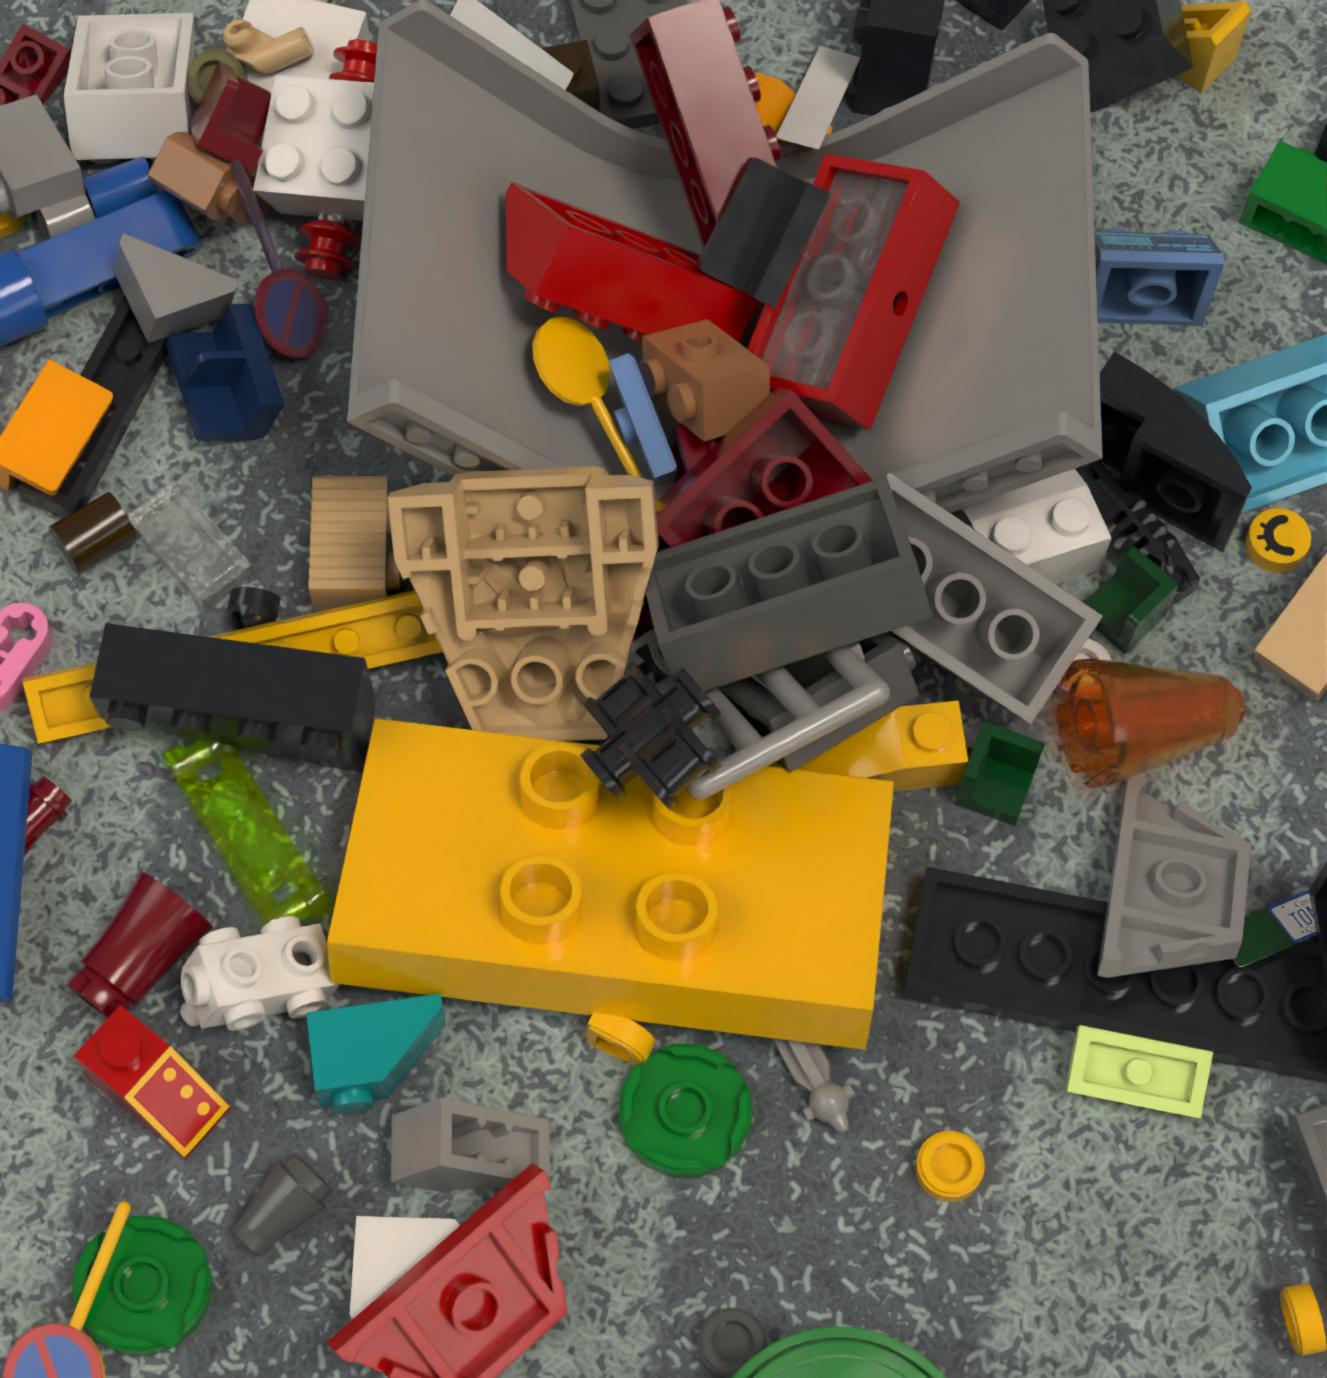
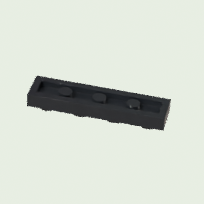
(127, 368)

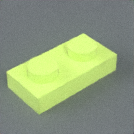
(1139, 1071)

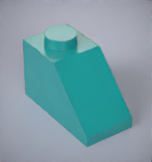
(369, 1049)

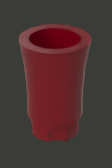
(138, 947)

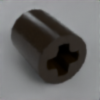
(93, 532)

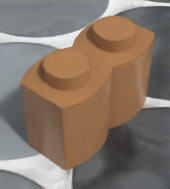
(201, 179)

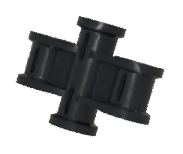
(651, 735)

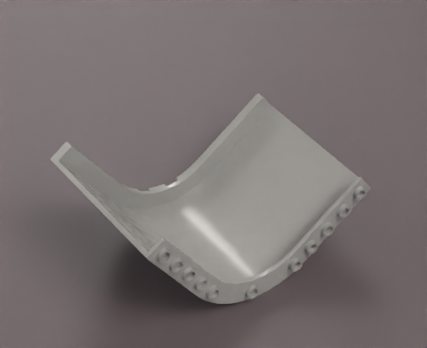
(993, 370)

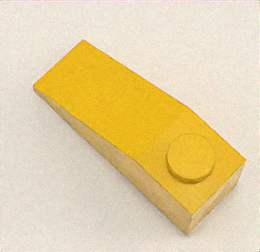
(910, 746)

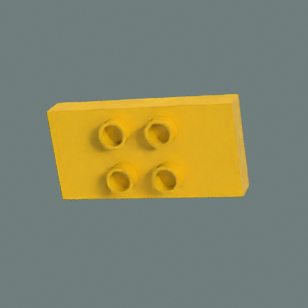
(528, 885)

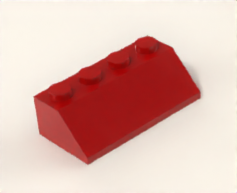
(612, 271)

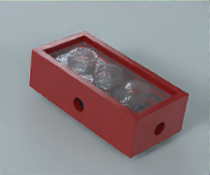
(855, 288)

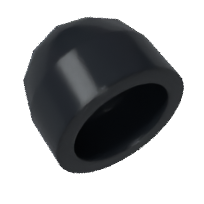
(252, 607)

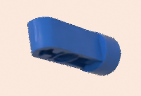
(81, 262)

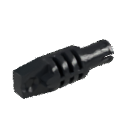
(1137, 525)

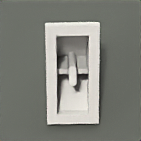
(387, 1250)

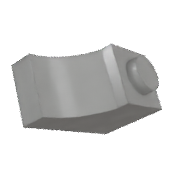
(465, 1146)

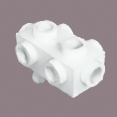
(256, 975)

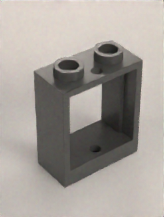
(884, 654)

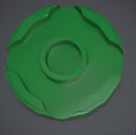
(688, 1134)
(156, 1306)

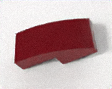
(32, 66)

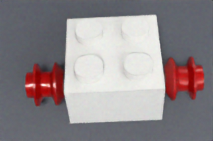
(319, 155)

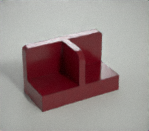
(231, 117)

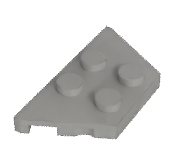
(1172, 888)

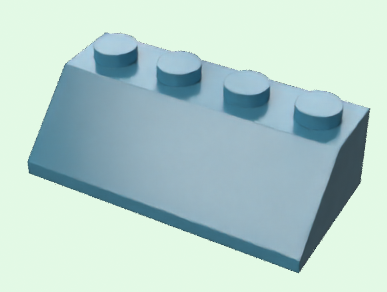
(1271, 418)

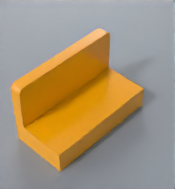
(51, 428)

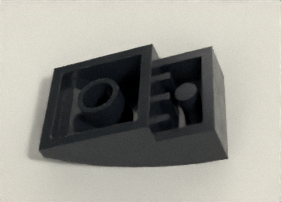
(1169, 454)

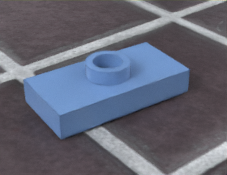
(639, 420)

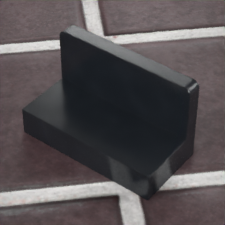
(763, 231)

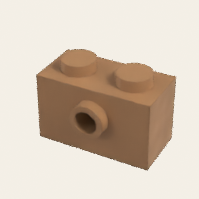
(703, 377)

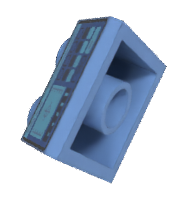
(1155, 276)

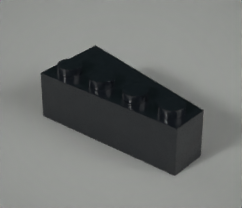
(896, 51)
(236, 694)

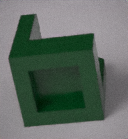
(1132, 600)
(999, 773)

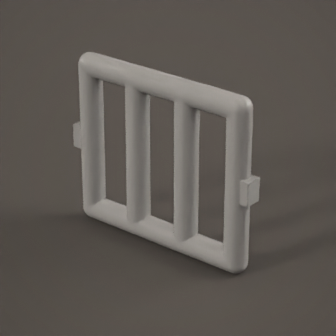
(810, 723)

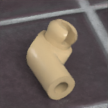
(264, 52)

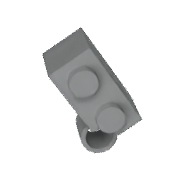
(39, 170)

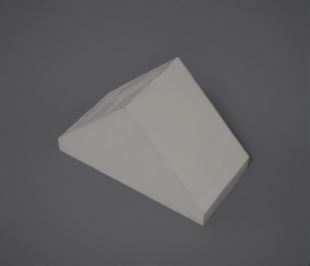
(169, 290)

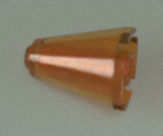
(1141, 717)

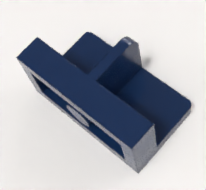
(226, 378)

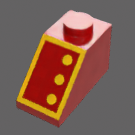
(151, 1082)

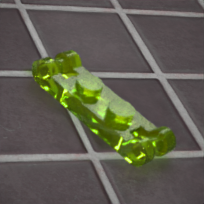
(246, 832)

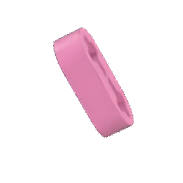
(25, 654)

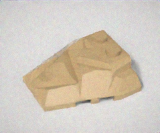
(529, 588)

